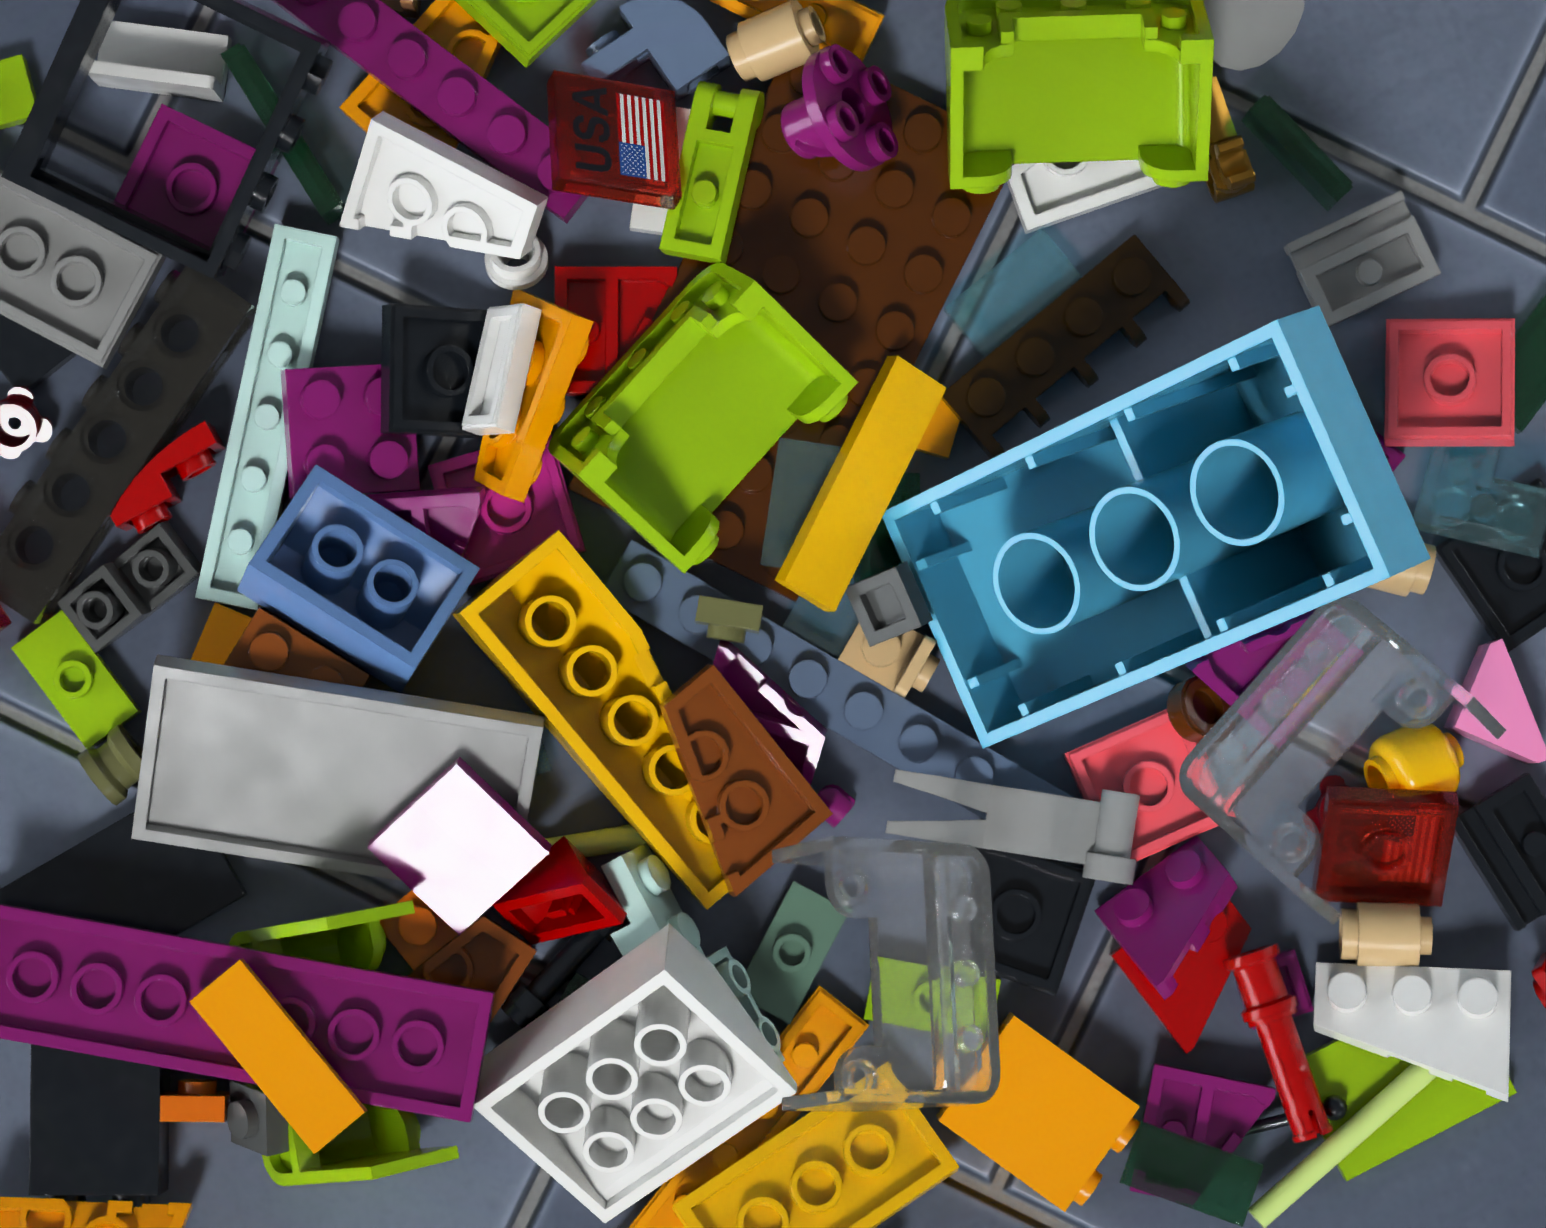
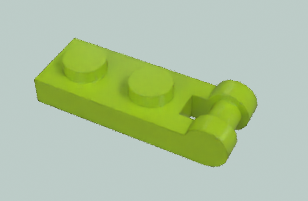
(712, 173)

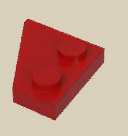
(619, 304)
(1198, 979)

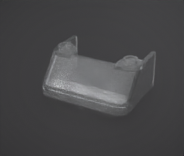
(1301, 722)
(927, 968)

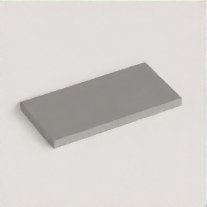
(307, 763)

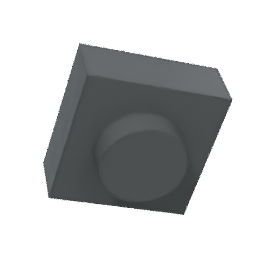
(888, 604)
(255, 1120)

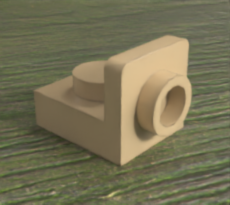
(895, 662)

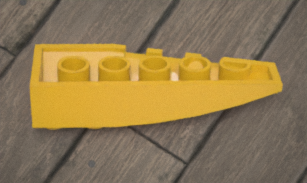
(596, 683)

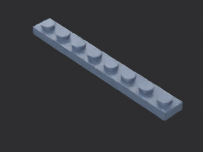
(817, 681)

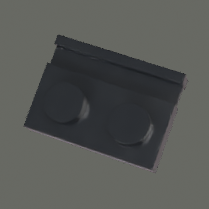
(1508, 847)

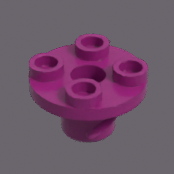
(841, 111)

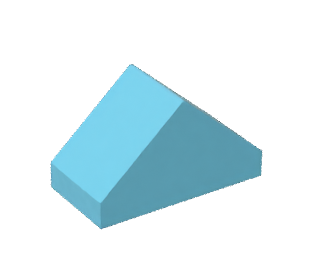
(1156, 528)

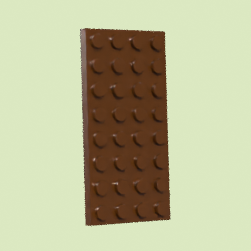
(851, 261)

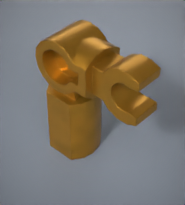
(1229, 164)

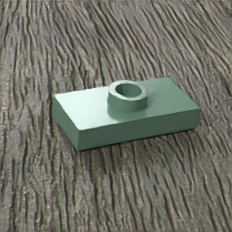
(793, 951)

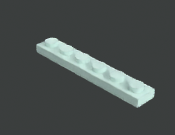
(256, 459)

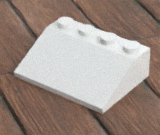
(633, 1076)

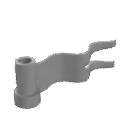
(1033, 824)

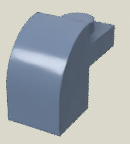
(666, 35)

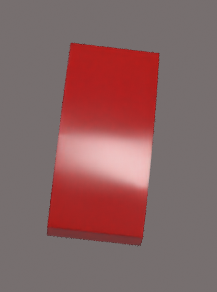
(152, 491)

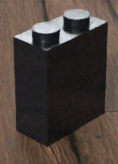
(96, 1127)

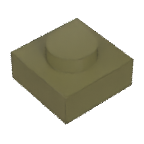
(728, 618)

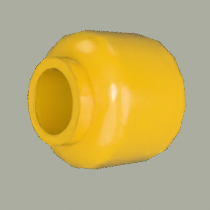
(1415, 760)

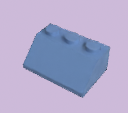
(357, 578)

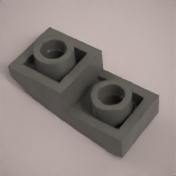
(131, 587)

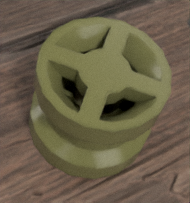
(114, 764)

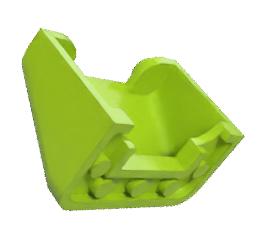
(1077, 87)
(697, 410)

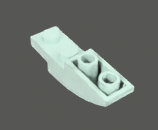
(645, 894)

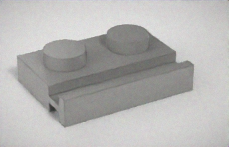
(1362, 259)

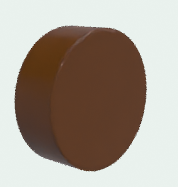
(1194, 708)

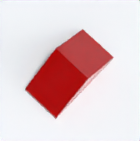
(561, 897)

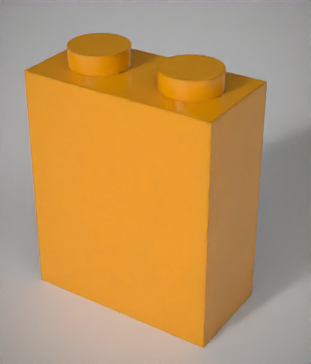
(1046, 1118)

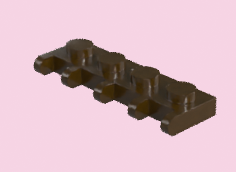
(1060, 341)

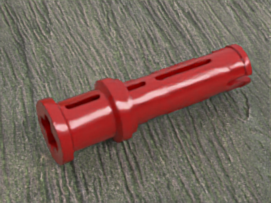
(1270, 1012)

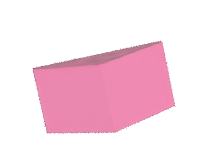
(1498, 689)

